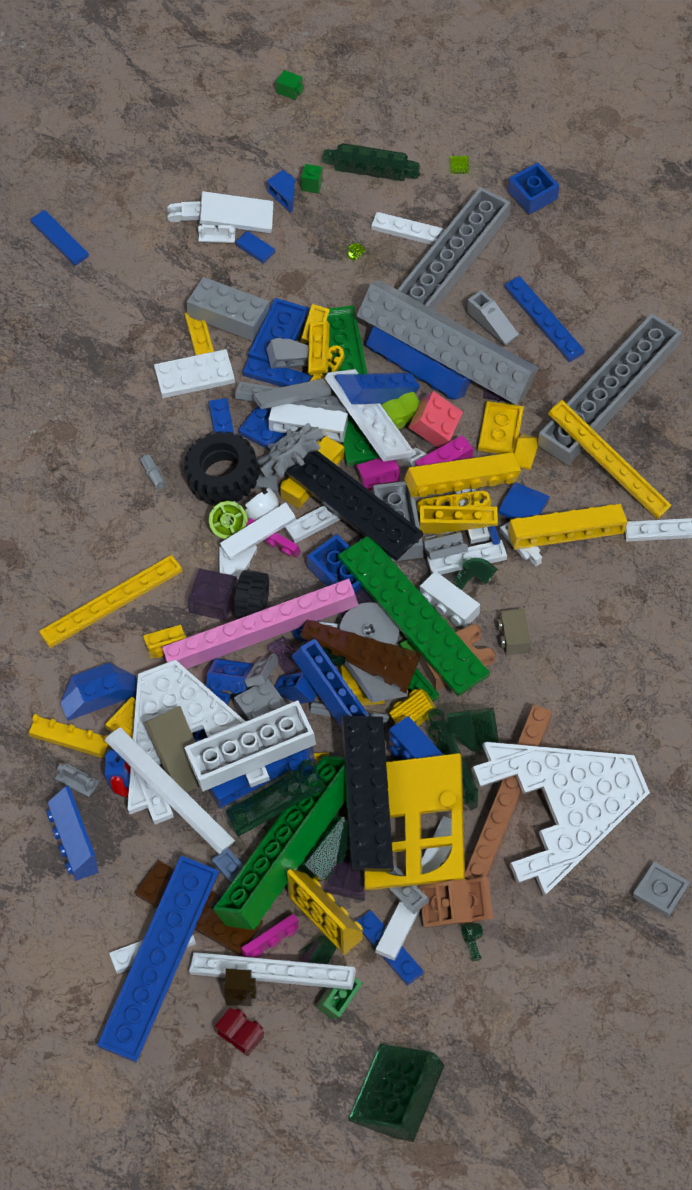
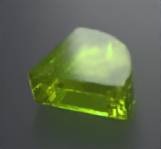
(355, 251)

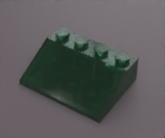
(397, 1091)

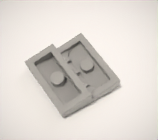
(444, 544)

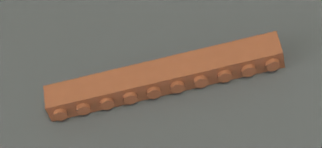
(506, 801)

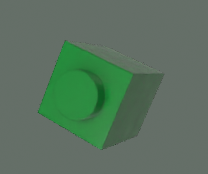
(289, 85)
(312, 178)

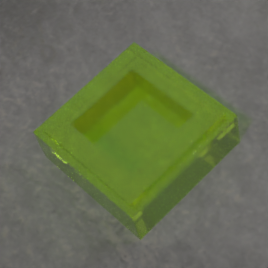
(459, 165)

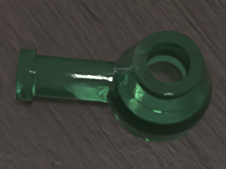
(470, 933)

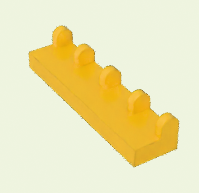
(69, 736)

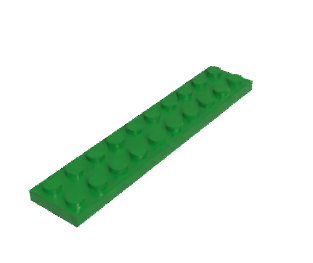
(346, 334)
(414, 616)

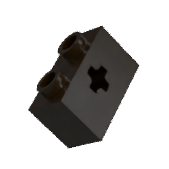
(239, 987)

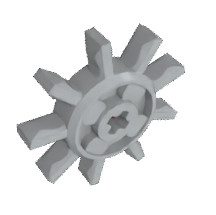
(290, 450)

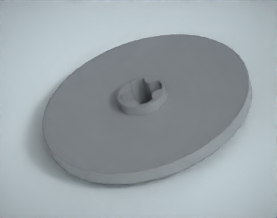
(367, 616)

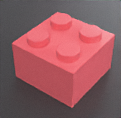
(435, 419)

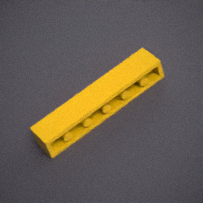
(462, 474)
(567, 526)

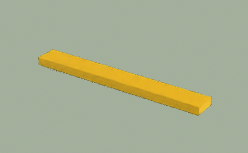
(609, 459)
(110, 601)

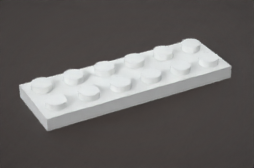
(374, 424)

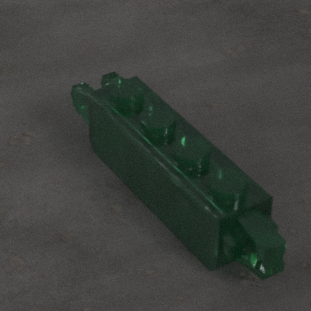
(372, 162)

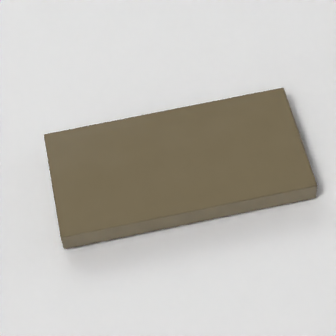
(170, 737)

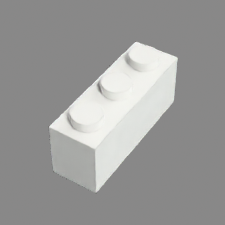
(450, 600)

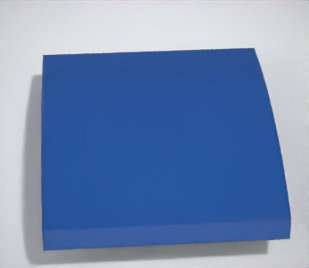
(523, 502)

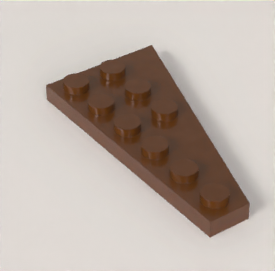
(368, 654)

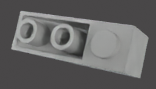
(491, 317)

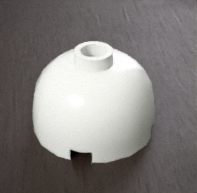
(261, 505)

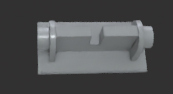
(76, 779)

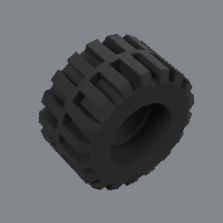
(251, 593)

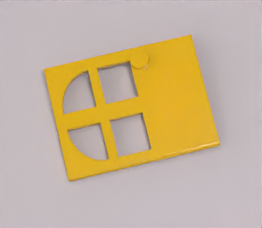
(418, 789)

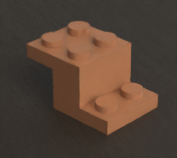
(457, 902)

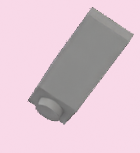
(287, 353)

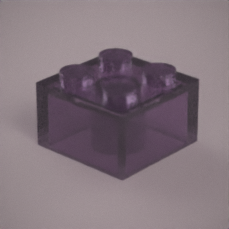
(212, 594)

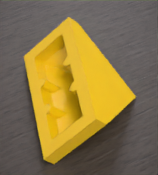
(526, 451)

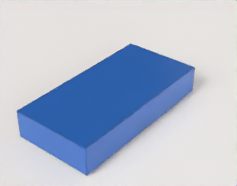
(255, 247)

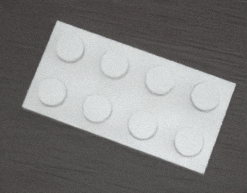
(194, 373)

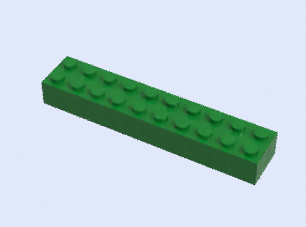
(283, 849)

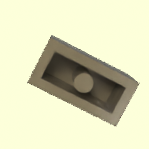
(514, 631)

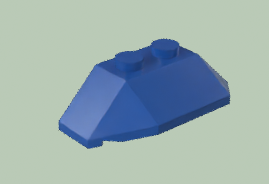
(97, 689)

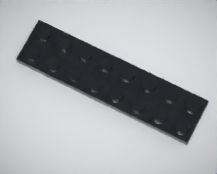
(355, 504)
(367, 794)

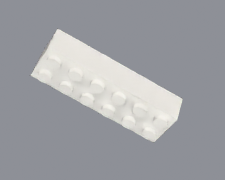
(250, 745)

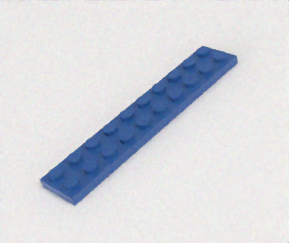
(158, 959)

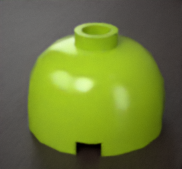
(227, 519)

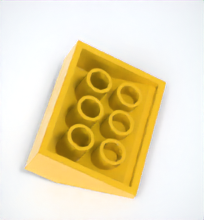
(323, 911)

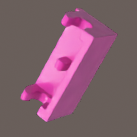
(378, 472)

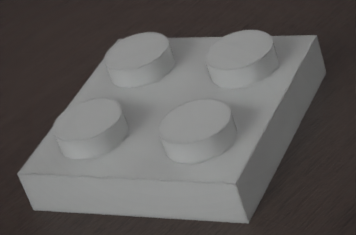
(661, 889)

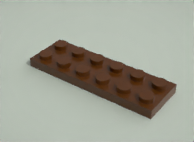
(209, 923)

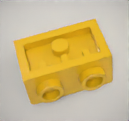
(159, 639)

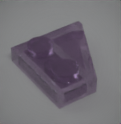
(346, 882)

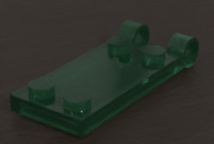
(448, 746)
(275, 798)

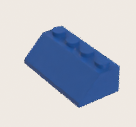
(376, 387)
(72, 834)

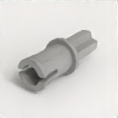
(153, 471)

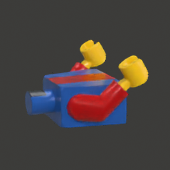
(117, 773)

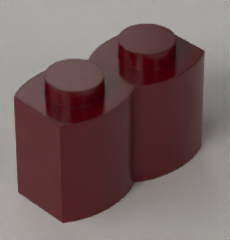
(239, 1031)

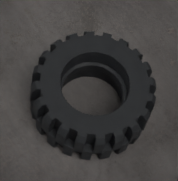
(215, 449)

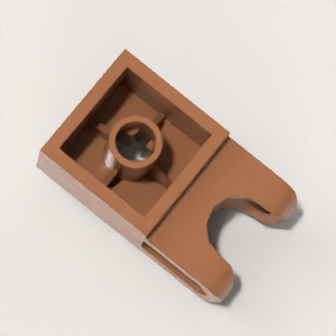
(469, 636)

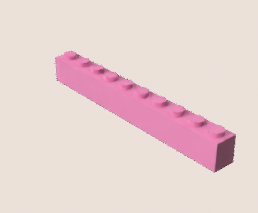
(262, 625)

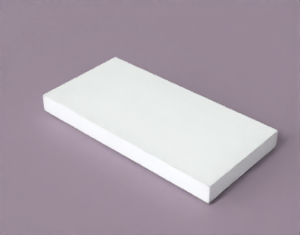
(238, 211)

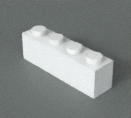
(295, 417)

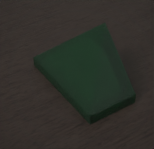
(318, 951)

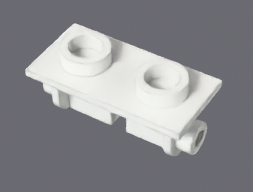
(222, 233)

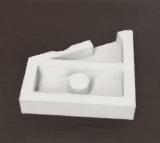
(238, 564)

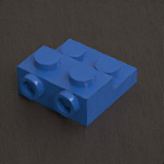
(228, 675)

